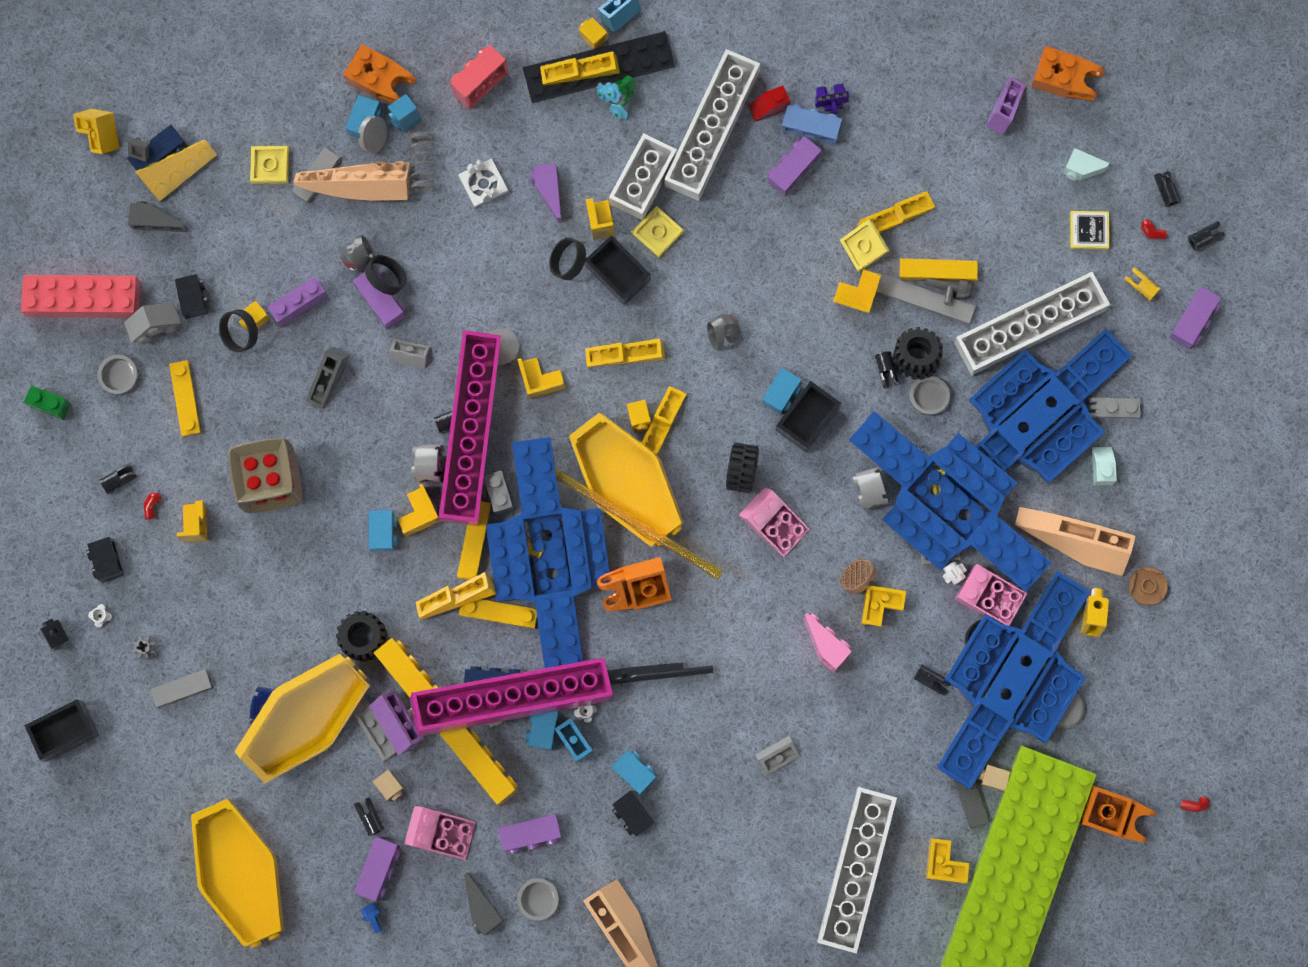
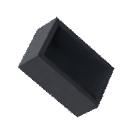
(617, 270)
(808, 416)
(61, 730)

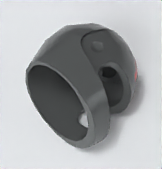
(357, 255)
(720, 327)

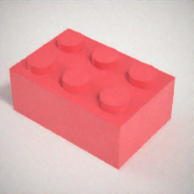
(479, 76)

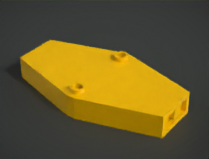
(626, 475)
(302, 718)
(237, 873)

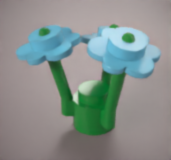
(613, 91)

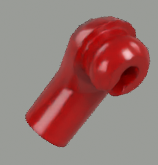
(1151, 232)
(149, 504)
(1194, 806)

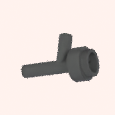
(962, 289)

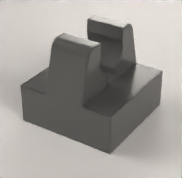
(138, 149)

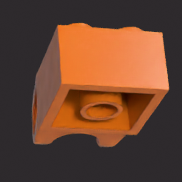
(1070, 76)
(382, 79)
(636, 586)
(1121, 814)

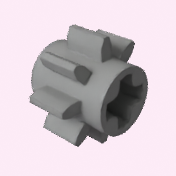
(148, 650)

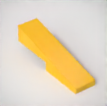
(575, 69)
(901, 212)
(938, 269)
(625, 353)
(663, 419)
(474, 544)
(448, 598)

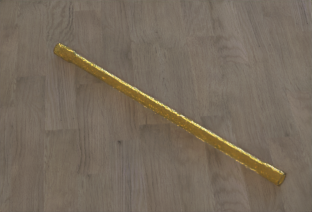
(707, 567)

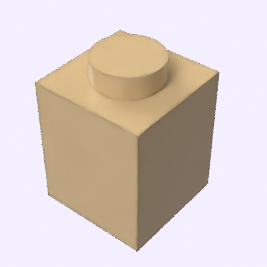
(994, 778)
(389, 786)

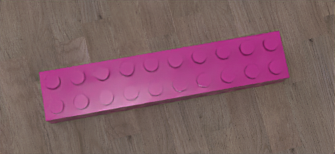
(469, 428)
(510, 697)

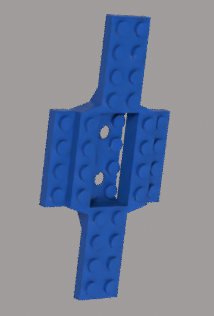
(1068, 386)
(973, 473)
(512, 561)
(1047, 697)

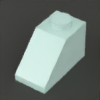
(1084, 166)
(1103, 466)

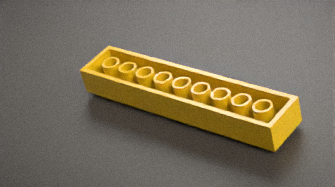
(461, 741)

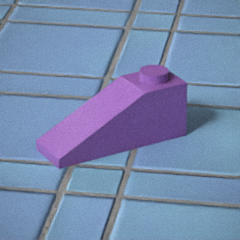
(1006, 106)
(546, 183)

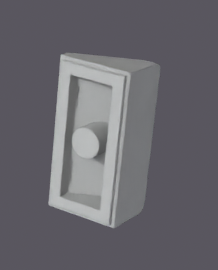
(409, 353)
(777, 755)

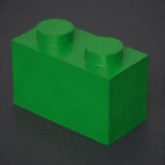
(47, 402)

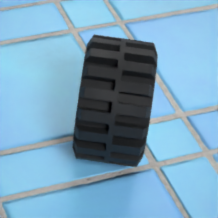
(918, 367)
(742, 467)
(350, 624)

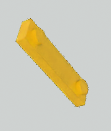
(185, 398)
(500, 613)

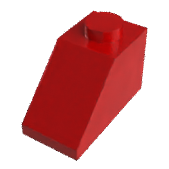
(769, 103)

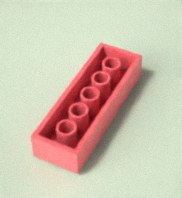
(80, 296)

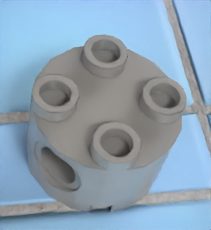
(428, 463)
(871, 488)

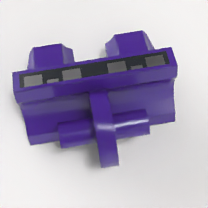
(833, 101)

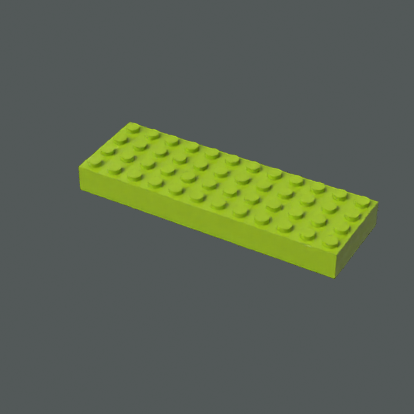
(1019, 863)

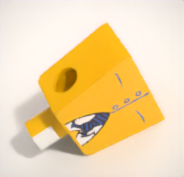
(1095, 614)

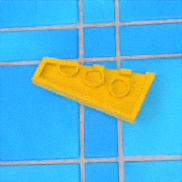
(172, 171)

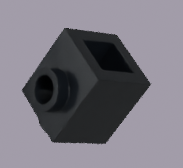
(53, 641)

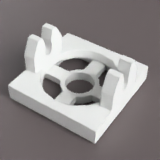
(488, 194)

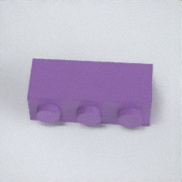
(793, 165)
(297, 301)
(382, 304)
(1196, 318)
(396, 722)
(530, 834)
(377, 869)

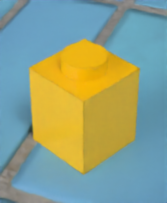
(592, 33)
(257, 313)
(639, 415)

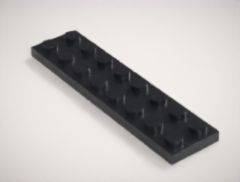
(634, 59)

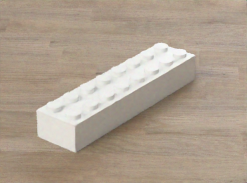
(712, 125)
(1031, 323)
(856, 870)

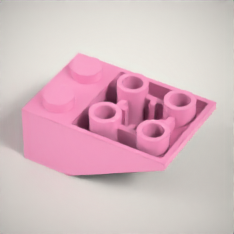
(774, 521)
(990, 595)
(827, 646)
(440, 832)

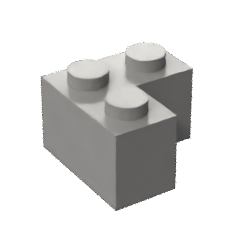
(152, 320)

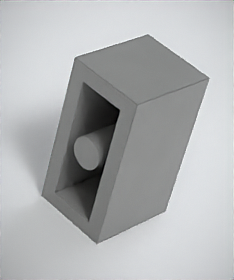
(498, 493)

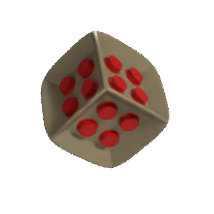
(265, 475)

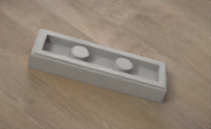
(324, 161)
(181, 688)

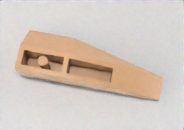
(360, 182)
(1079, 540)
(621, 925)

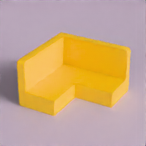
(100, 129)
(600, 219)
(861, 296)
(539, 384)
(423, 515)
(194, 523)
(876, 600)
(940, 867)

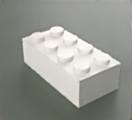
(642, 177)

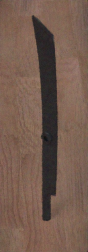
(653, 672)

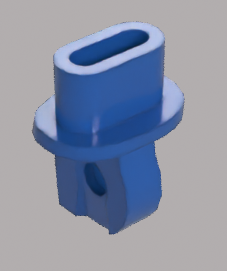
(370, 912)

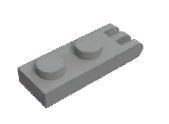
(1115, 408)

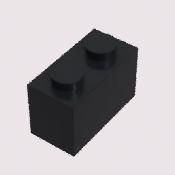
(191, 296)
(104, 559)
(632, 813)

